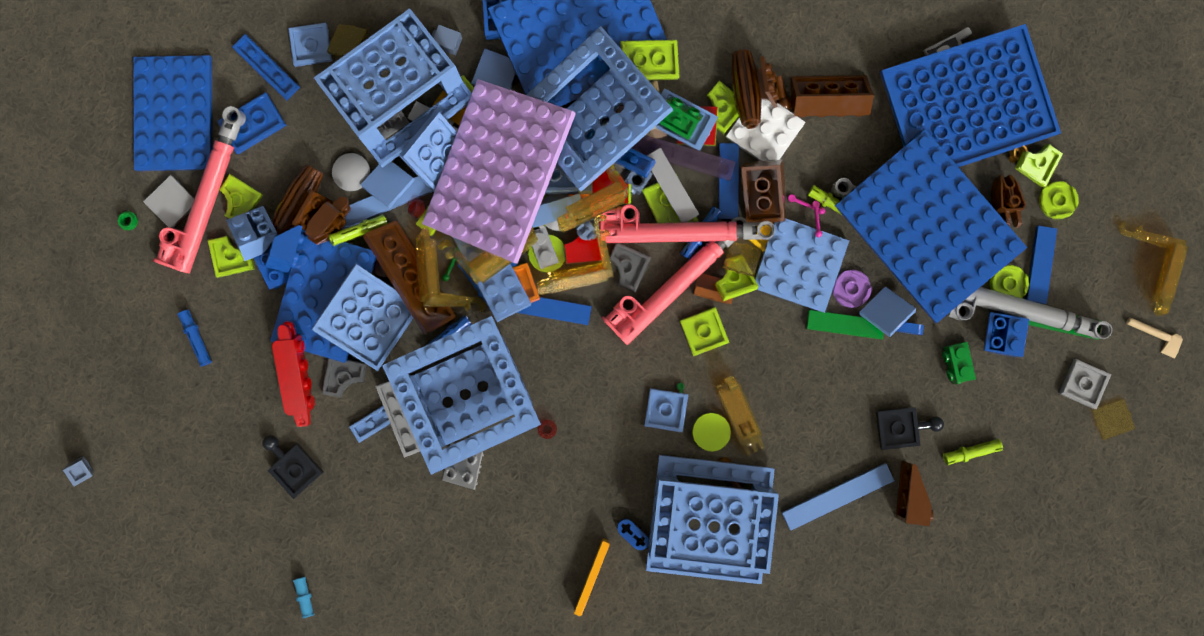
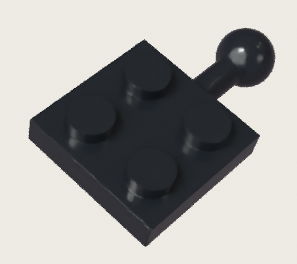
(901, 428)
(294, 469)

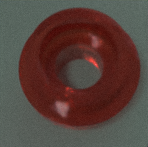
(416, 208)
(542, 433)

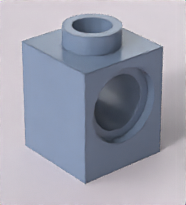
(447, 39)
(637, 188)
(78, 471)

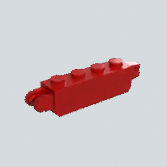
(293, 374)

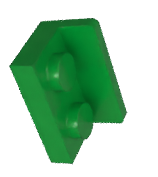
(682, 119)
(959, 363)

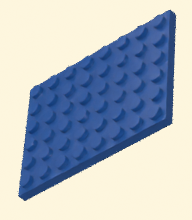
(548, 31)
(974, 97)
(930, 226)

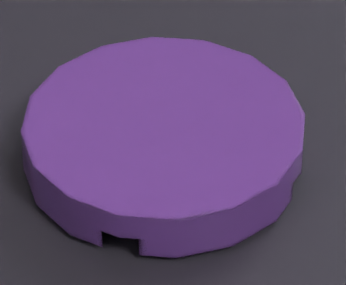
(846, 291)

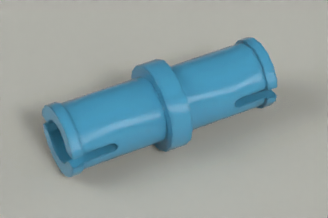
(303, 597)

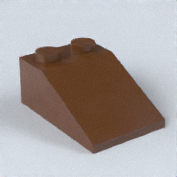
(764, 190)
(912, 499)

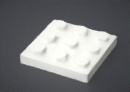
(771, 136)

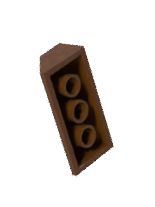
(831, 95)

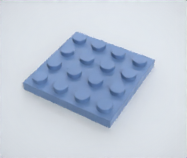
(801, 265)
(364, 317)

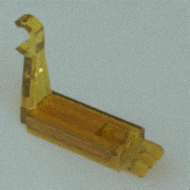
(595, 203)
(485, 264)
(1170, 267)
(581, 275)
(429, 277)
(739, 413)

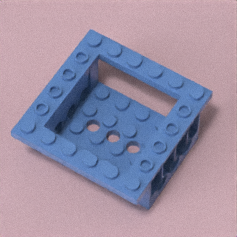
(621, 85)
(369, 108)
(423, 395)
(705, 553)

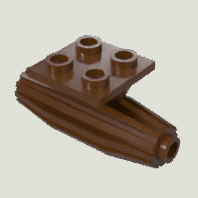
(752, 87)
(299, 201)

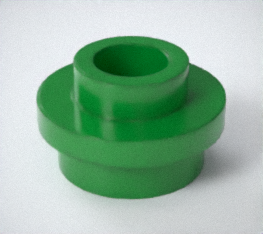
(122, 220)

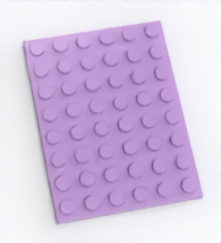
(498, 169)

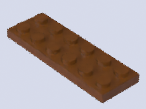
(400, 265)

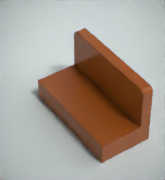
(706, 288)

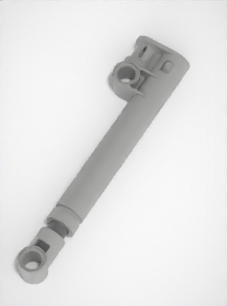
(1031, 310)

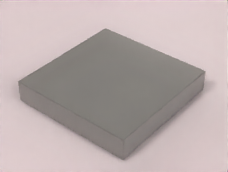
(170, 202)
(1085, 384)

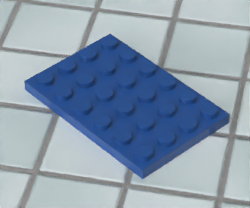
(172, 112)
(312, 286)

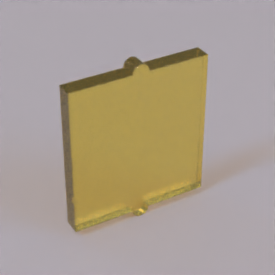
(346, 39)
(742, 258)
(1113, 419)

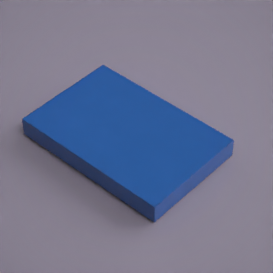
(260, 122)

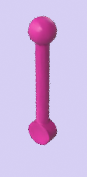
(792, 198)
(815, 205)

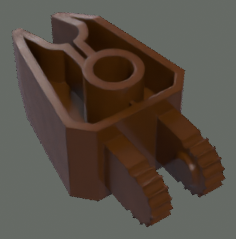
(1008, 199)
(328, 220)

